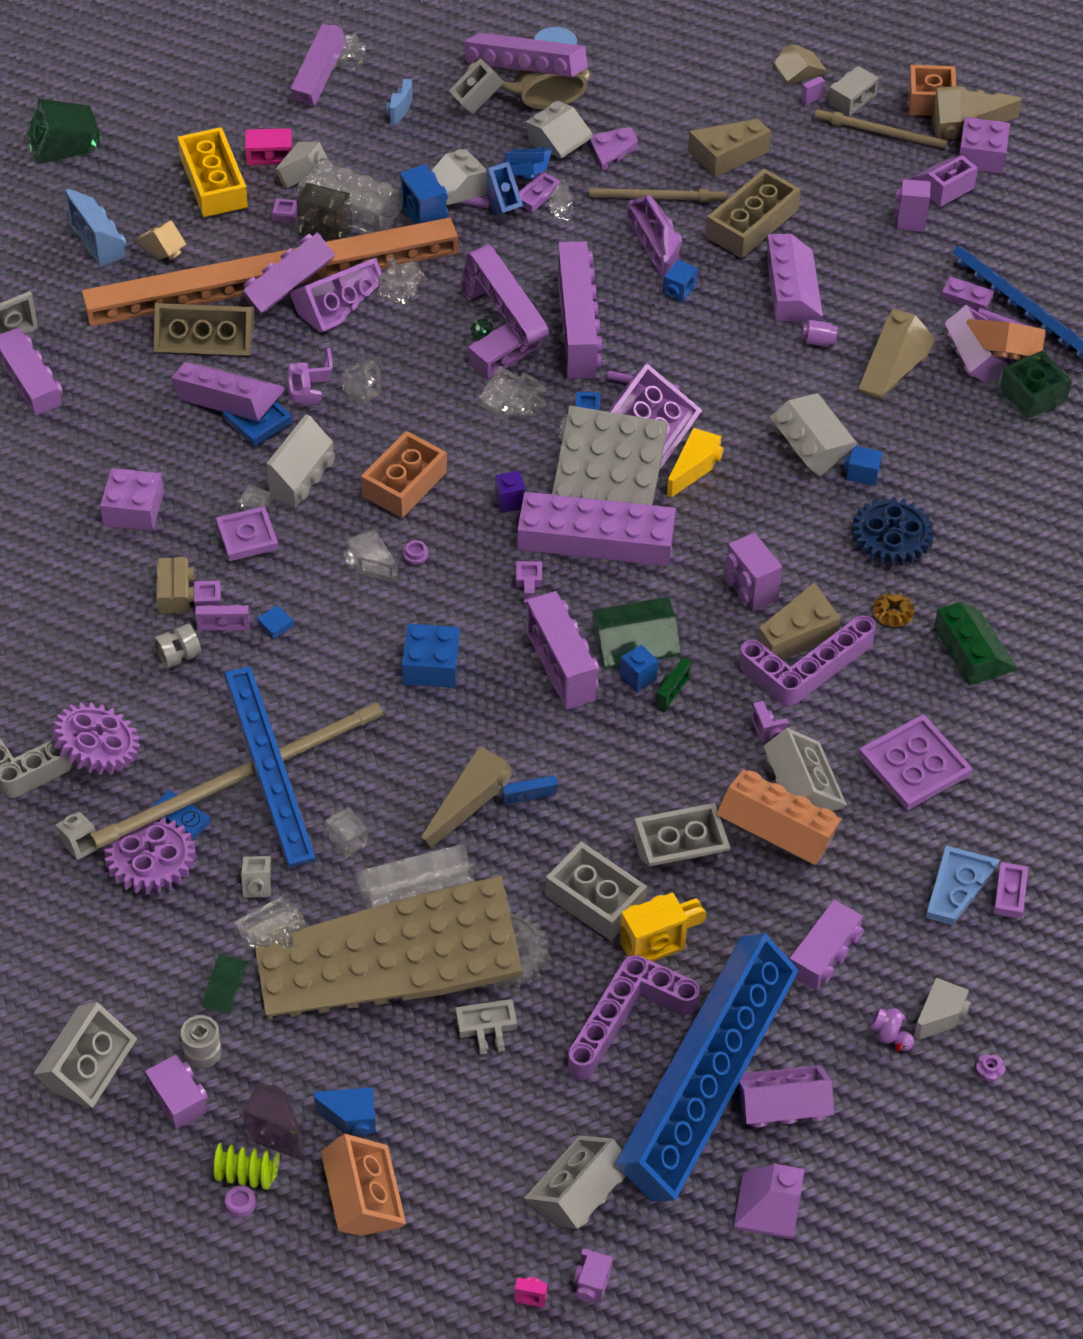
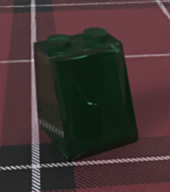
(61, 131)

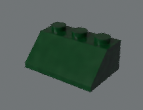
(972, 643)

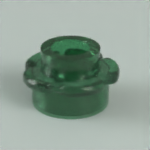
(481, 329)

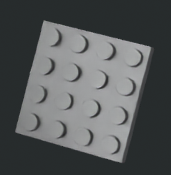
(610, 456)

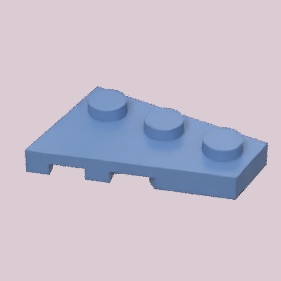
(958, 882)

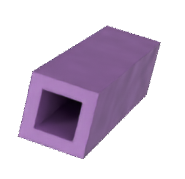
(318, 64)

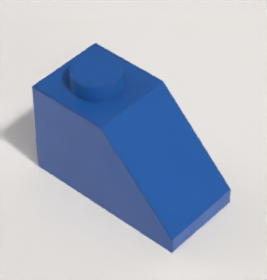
(502, 188)
(348, 1110)

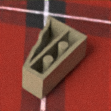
(729, 145)

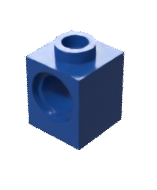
(680, 280)

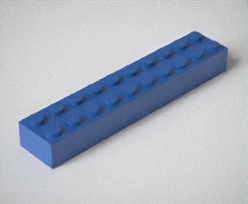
(707, 1068)

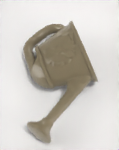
(543, 89)

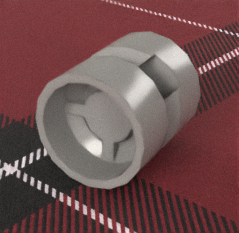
(185, 641)
(201, 1041)

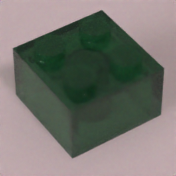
(1035, 384)

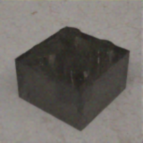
(324, 212)

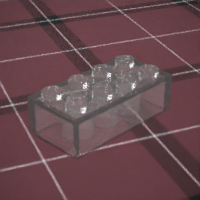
(372, 200)

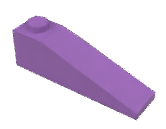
(334, 297)

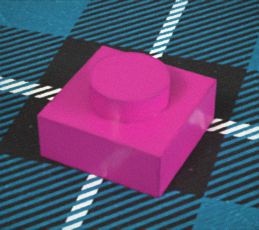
(531, 1291)

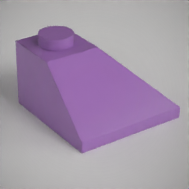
(769, 1200)

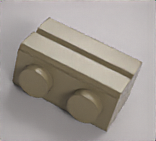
(174, 585)

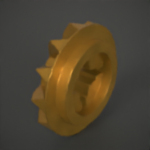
(893, 617)

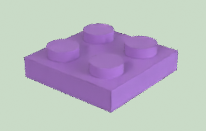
(247, 533)

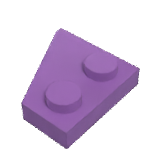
(613, 145)

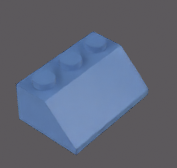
(94, 228)

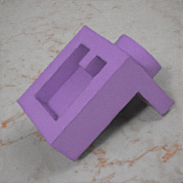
(764, 722)

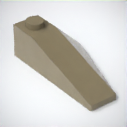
(956, 103)
(898, 350)
(476, 786)

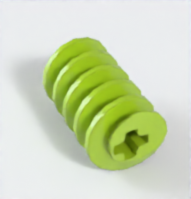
(245, 1167)

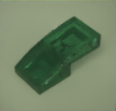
(224, 983)

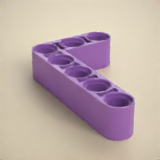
(488, 274)
(796, 682)
(619, 1008)

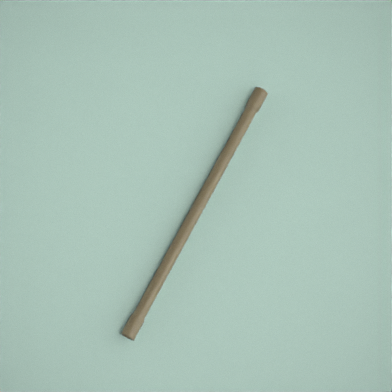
(115, 831)

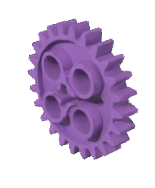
(95, 738)
(151, 856)

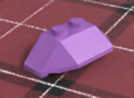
(654, 232)

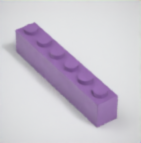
(526, 54)

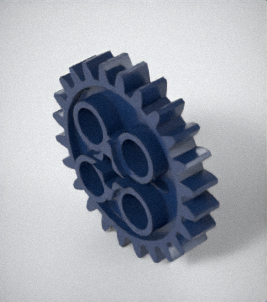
(892, 531)

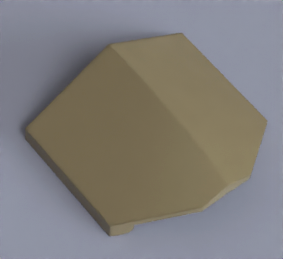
(798, 64)

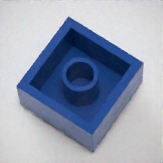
(423, 195)
(431, 655)

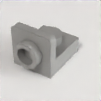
(256, 876)

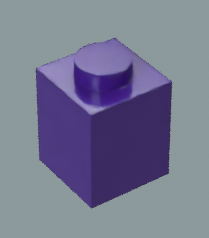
(509, 491)

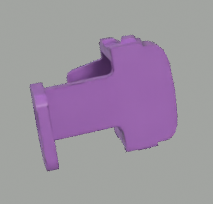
(299, 379)

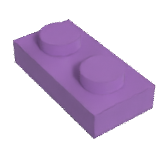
(538, 191)
(967, 294)
(222, 617)
(1011, 890)

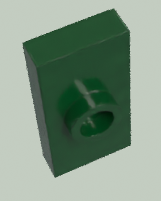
(672, 684)

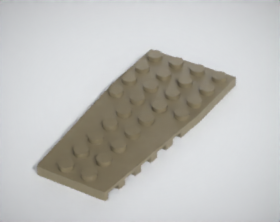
(395, 950)

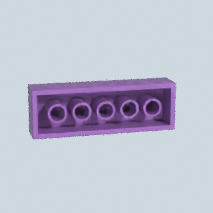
(578, 310)
(596, 528)

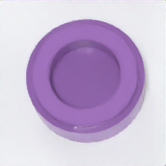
(240, 1201)

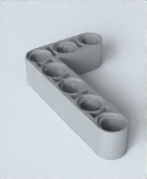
(30, 769)

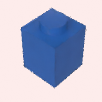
(863, 465)
(639, 668)

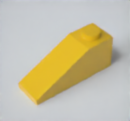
(695, 460)

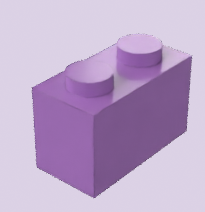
(913, 205)
(176, 1091)

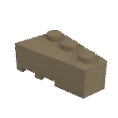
(800, 624)

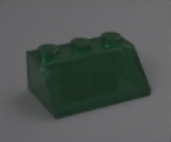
(629, 625)

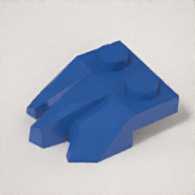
(528, 161)

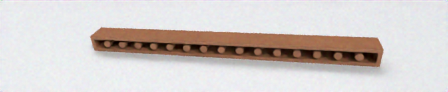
(226, 279)

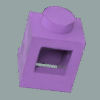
(592, 1276)

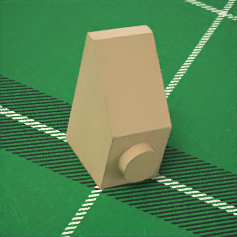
(162, 241)

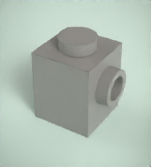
(75, 835)

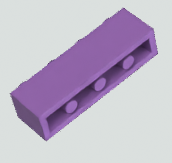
(288, 273)
(28, 372)

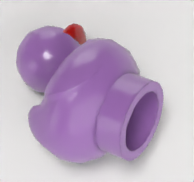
(887, 1028)

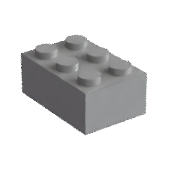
(594, 889)

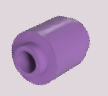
(819, 333)

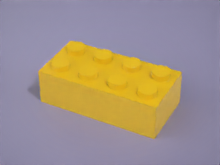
(212, 172)

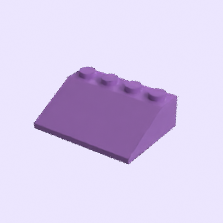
(656, 398)

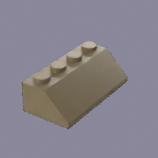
(203, 329)

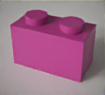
(267, 146)

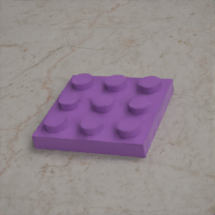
(915, 762)

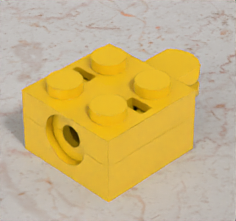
(659, 926)

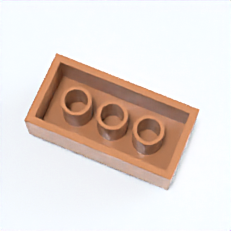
(779, 816)

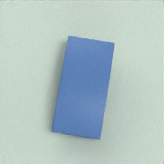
(400, 102)

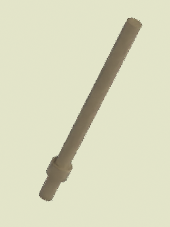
(838, 118)
(702, 195)

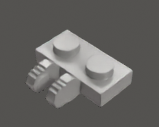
(487, 1019)

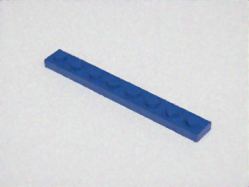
(1017, 299)
(269, 767)

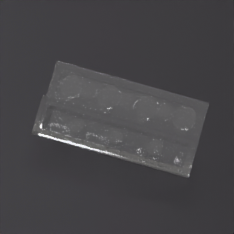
(414, 876)

